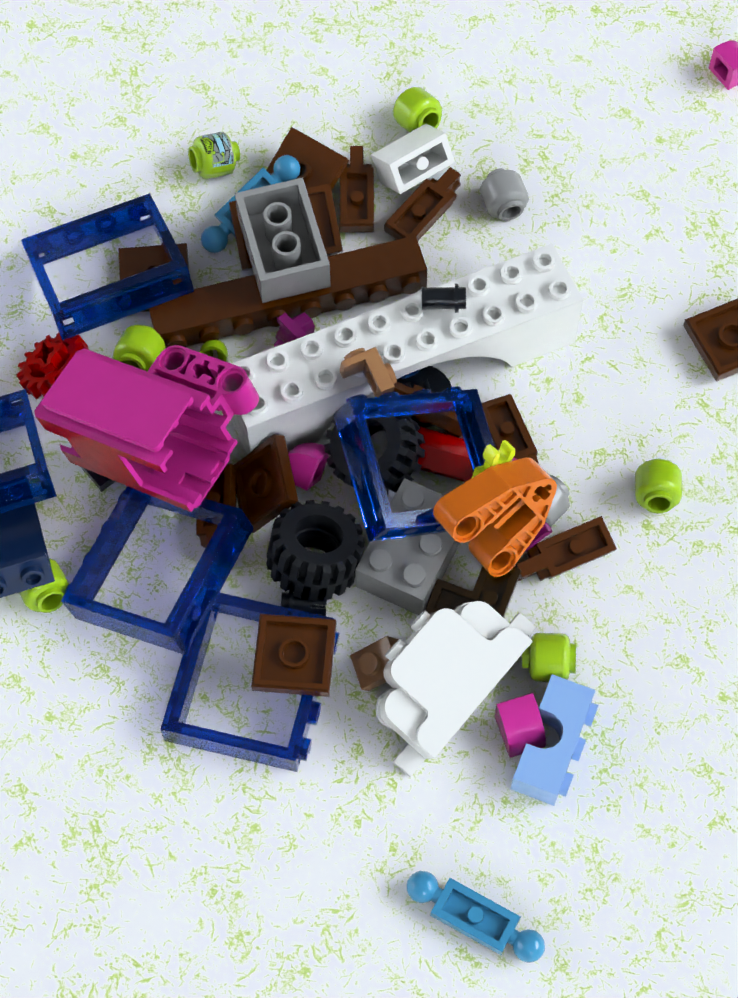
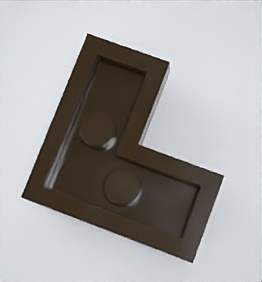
(488, 589)

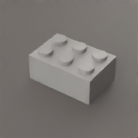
(283, 240)
(407, 567)

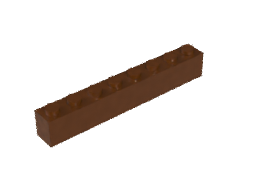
(238, 308)

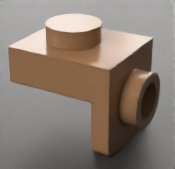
(379, 375)
(370, 663)

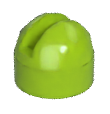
(210, 345)

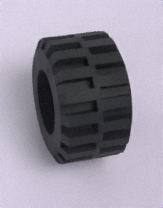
(399, 455)
(320, 528)

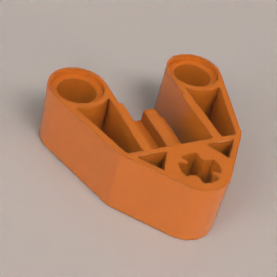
(498, 512)

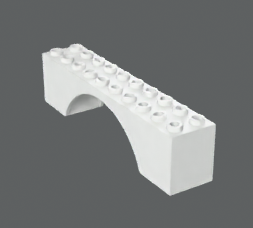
(509, 315)

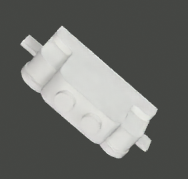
(446, 674)

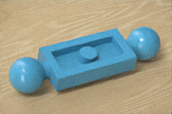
(215, 238)
(475, 916)

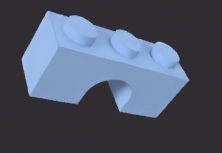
(544, 771)

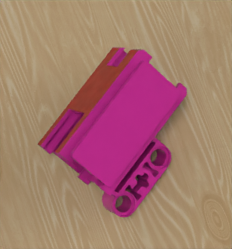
(150, 425)

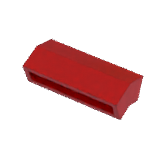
(445, 455)

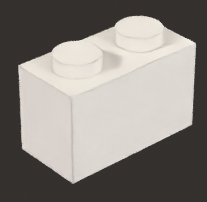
(413, 158)

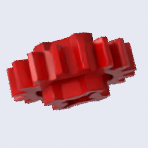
(47, 363)

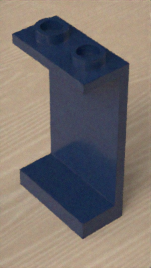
(22, 552)

